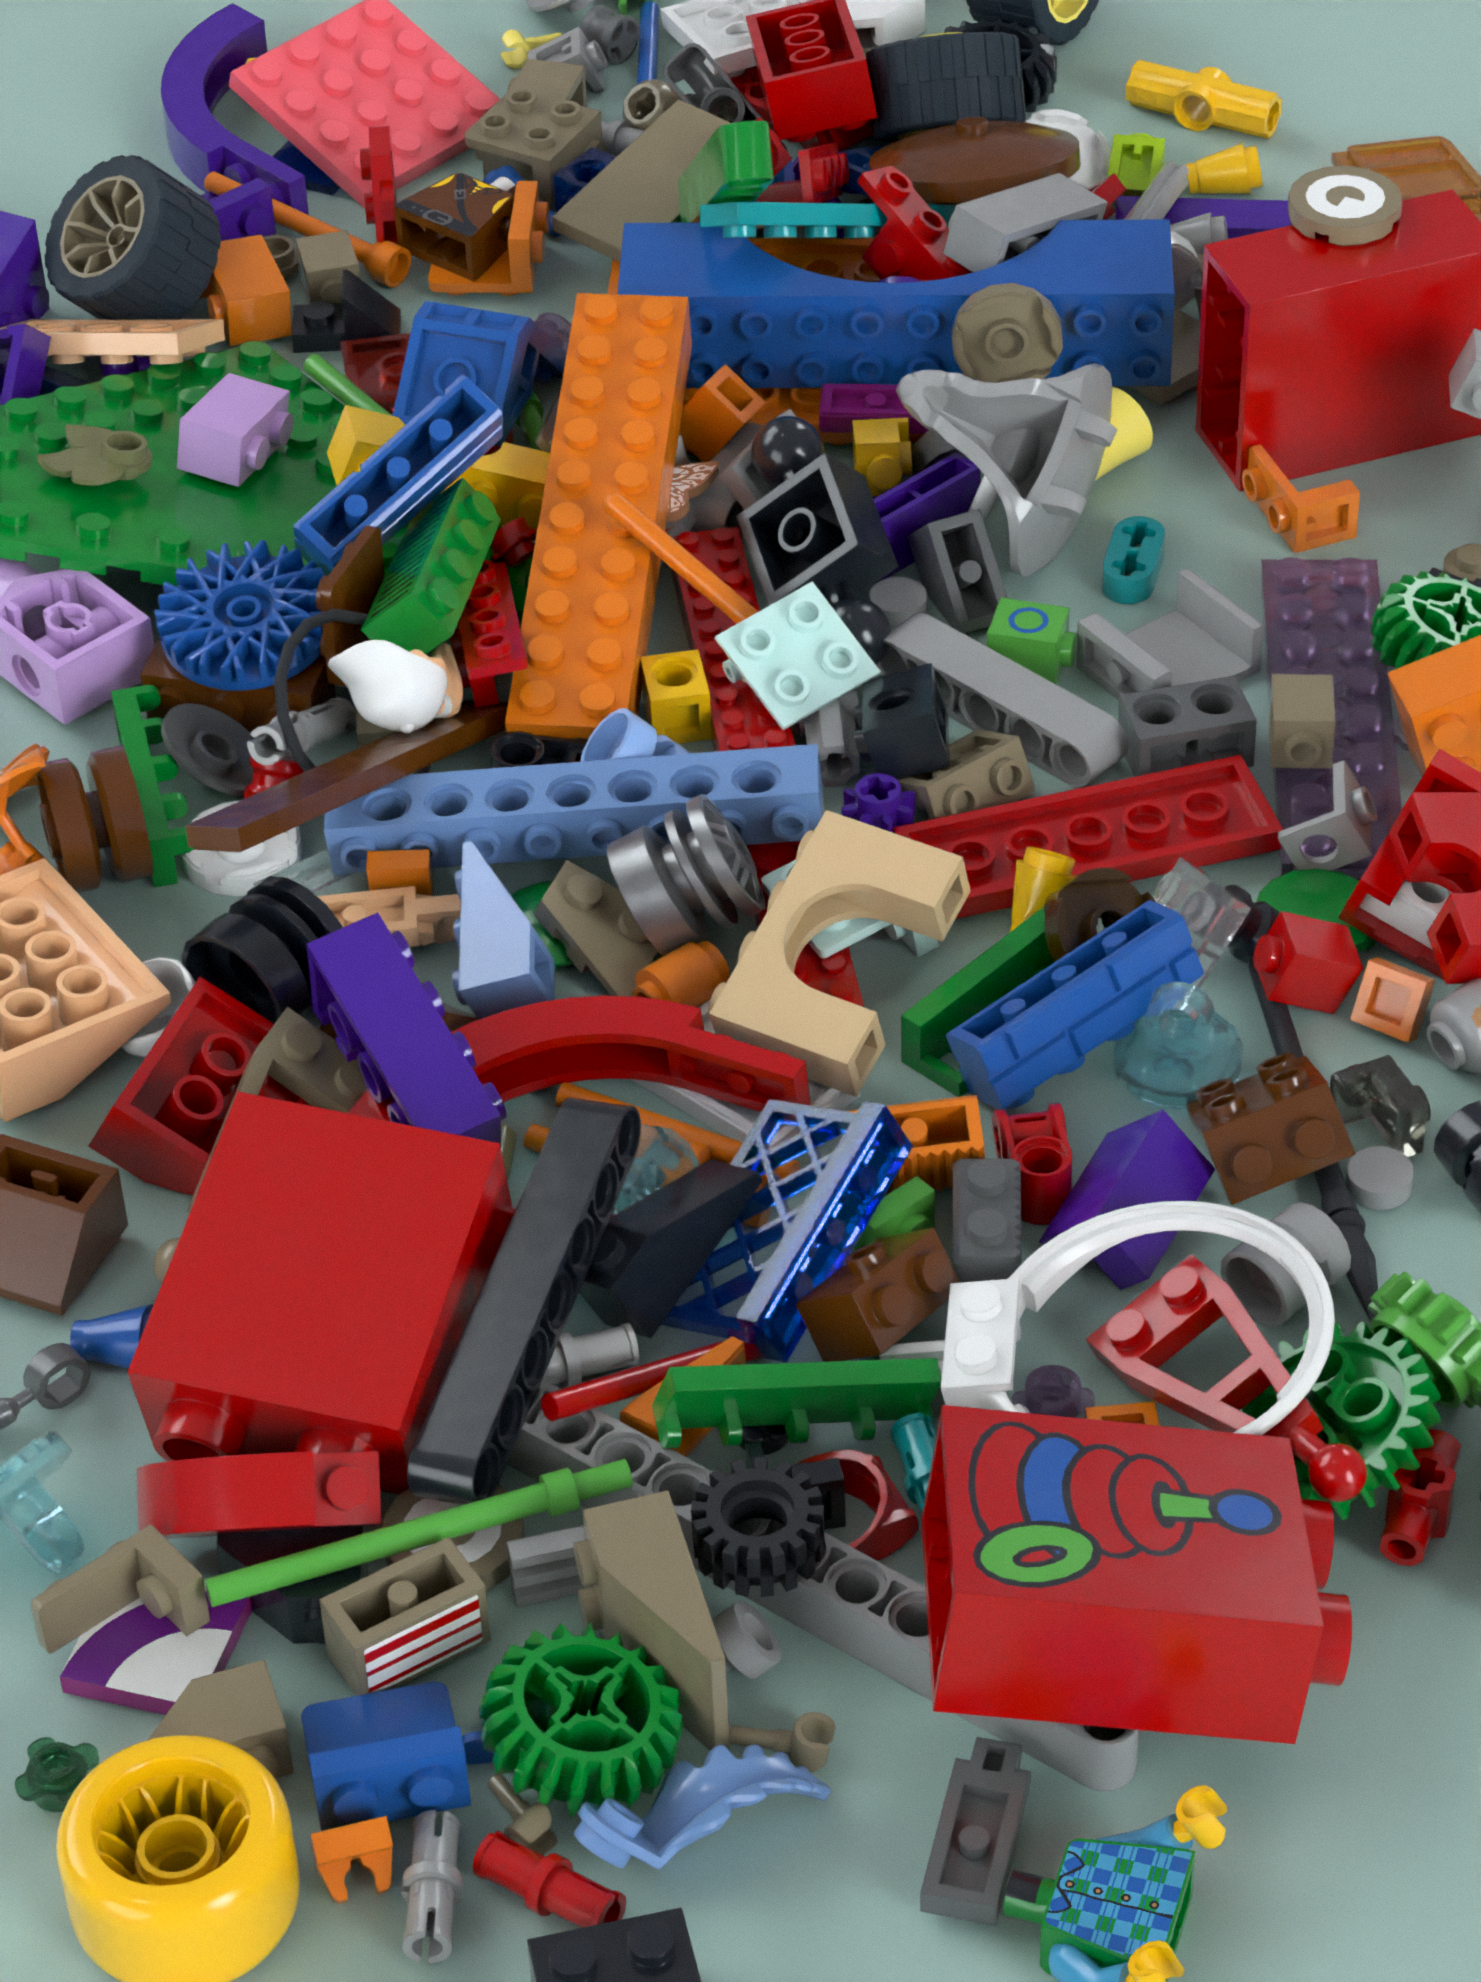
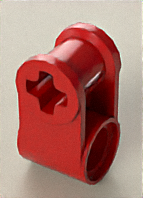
(1045, 1158)

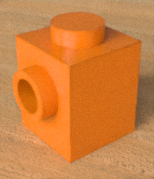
(717, 413)

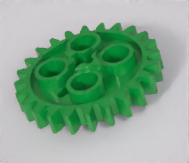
(1372, 1393)

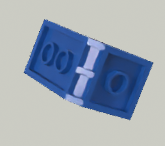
(489, 347)

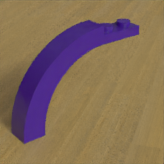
(190, 91)

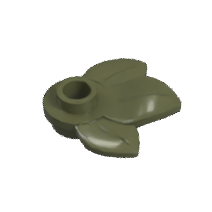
(98, 456)

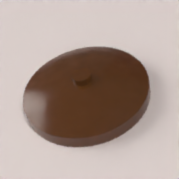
(979, 158)

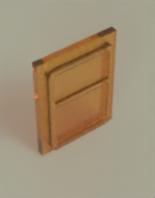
(1418, 167)

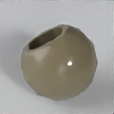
(648, 102)

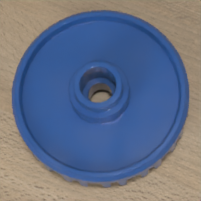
(235, 615)

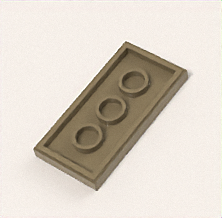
(638, 182)

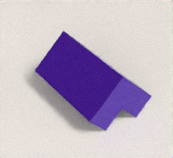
(924, 498)
(1133, 1167)

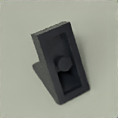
(361, 315)

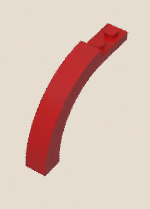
(620, 1040)

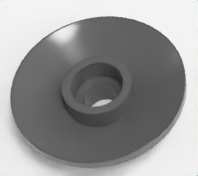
(209, 746)

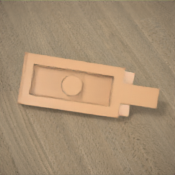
(417, 916)

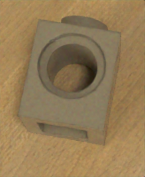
(1301, 721)

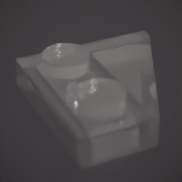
(1208, 910)

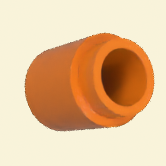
(684, 975)

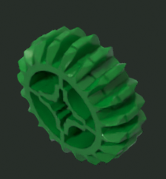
(1424, 617)
(586, 1741)

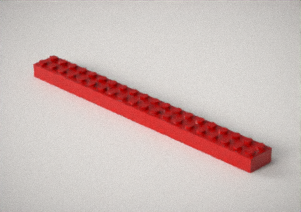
(744, 723)

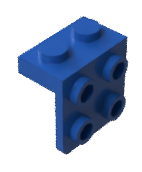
(385, 1755)

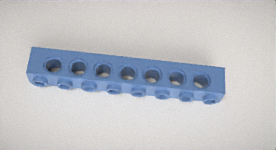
(576, 806)

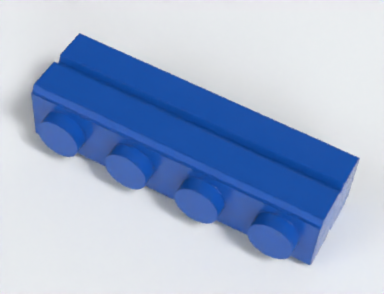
(403, 473)
(1073, 1006)

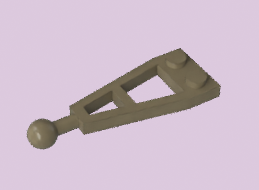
(304, 1063)

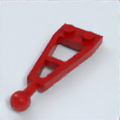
(1171, 1317)

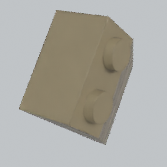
(651, 1594)

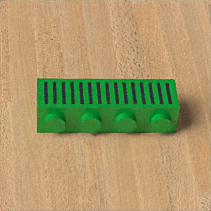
(434, 570)

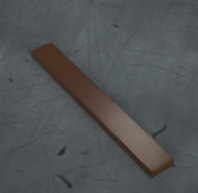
(343, 780)

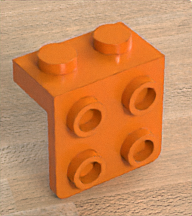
(517, 266)

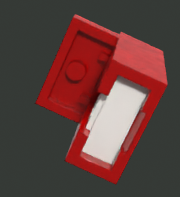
(1399, 910)

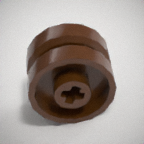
(104, 818)

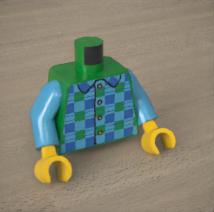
(1120, 1897)

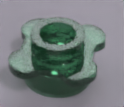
(54, 1789)

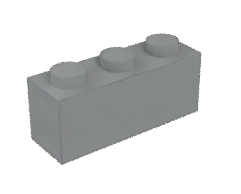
(1016, 219)

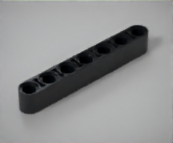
(524, 1303)

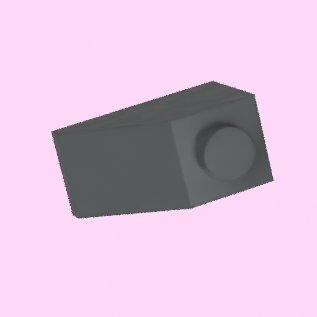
(959, 570)

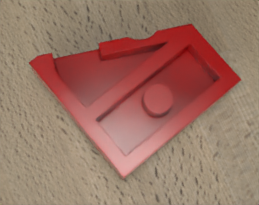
(378, 166)

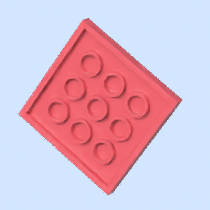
(360, 74)

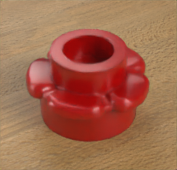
(513, 543)

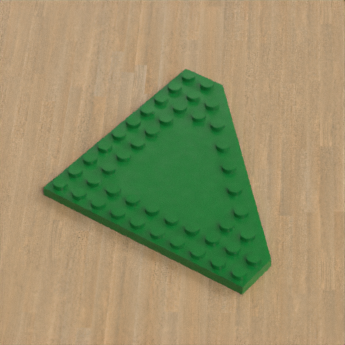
(168, 512)

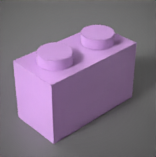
(234, 429)

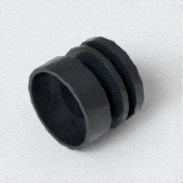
(262, 947)

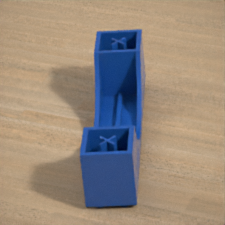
(815, 329)

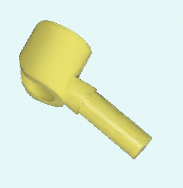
(514, 39)

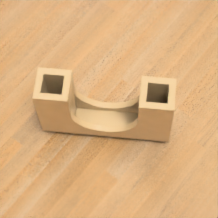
(838, 876)

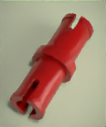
(546, 1882)

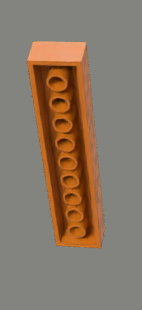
(588, 574)

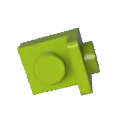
(1136, 161)

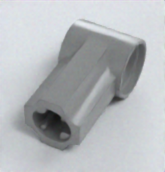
(834, 733)

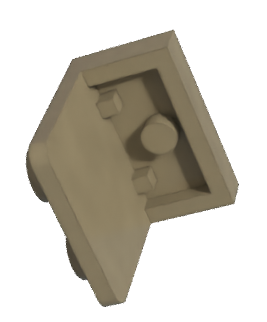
(537, 133)

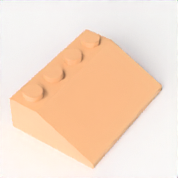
(64, 989)

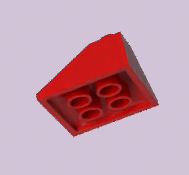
(183, 1091)

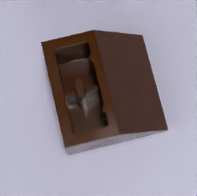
(54, 1222)

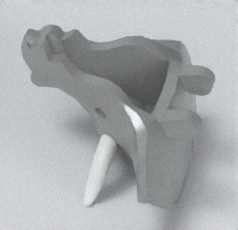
(1030, 440)

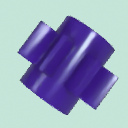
(879, 802)

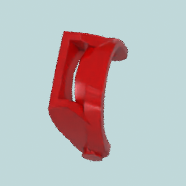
(870, 1483)

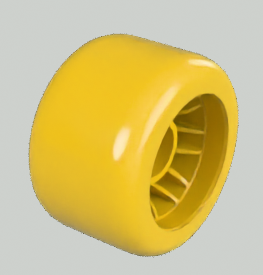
(178, 1861)

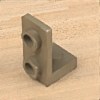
(130, 1569)

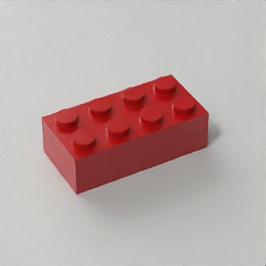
(811, 69)

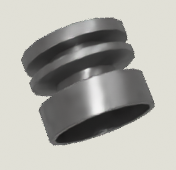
(677, 881)

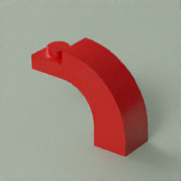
(259, 1493)

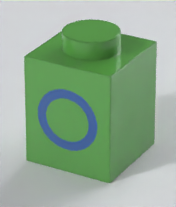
(1033, 636)

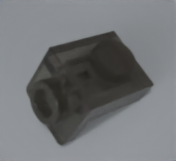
(1385, 1097)

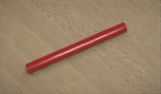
(622, 1384)

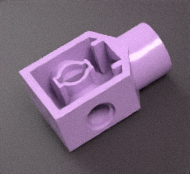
(68, 638)

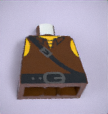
(457, 223)

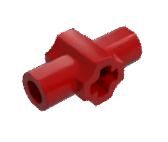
(1422, 1503)

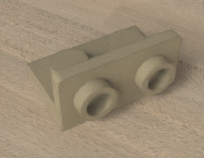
(982, 774)

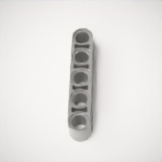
(1003, 697)

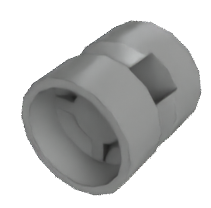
(1265, 1285)

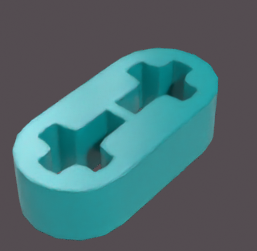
(1141, 561)

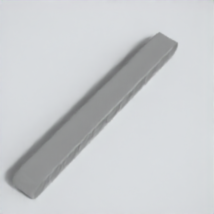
(845, 1602)

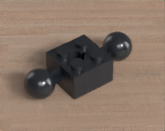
(817, 529)

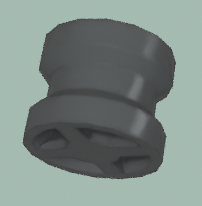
(614, 33)

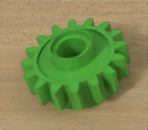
(1438, 1330)

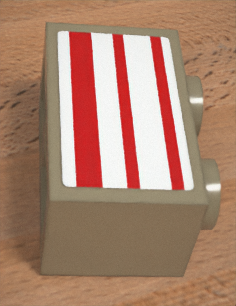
(405, 1619)

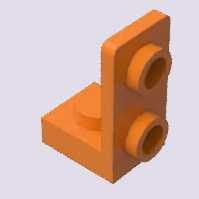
(1304, 517)

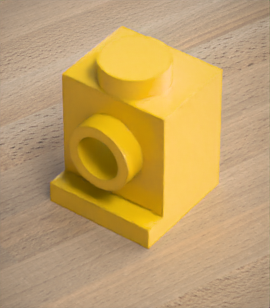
(882, 452)

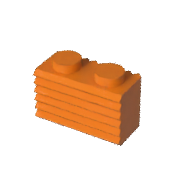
(940, 1136)

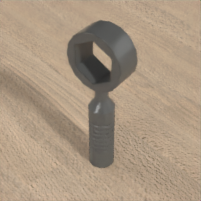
(36, 1377)

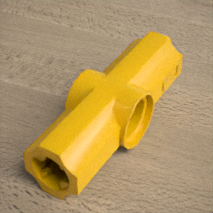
(1203, 99)

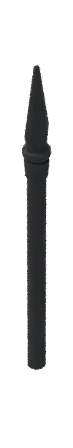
(1336, 1199)

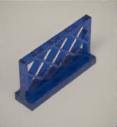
(813, 1236)

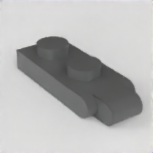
(977, 1834)

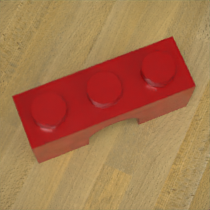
(1441, 845)

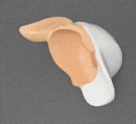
(400, 686)

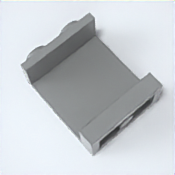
(1193, 643)

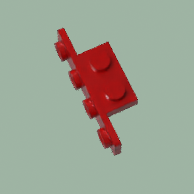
(821, 174)
(912, 236)
(488, 634)

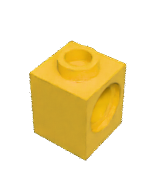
(676, 696)

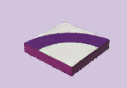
(149, 1660)

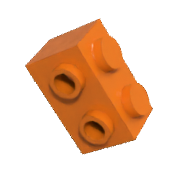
(248, 292)

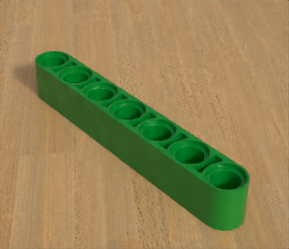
(728, 169)

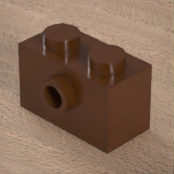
(878, 1295)

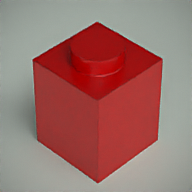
(1307, 962)

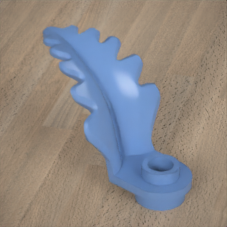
(691, 1805)

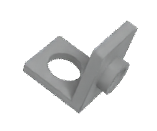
(1347, 825)

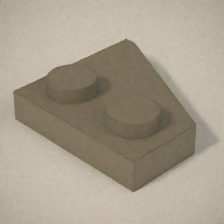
(595, 928)

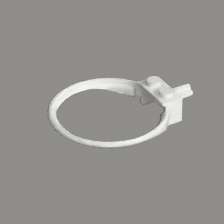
(985, 1315)

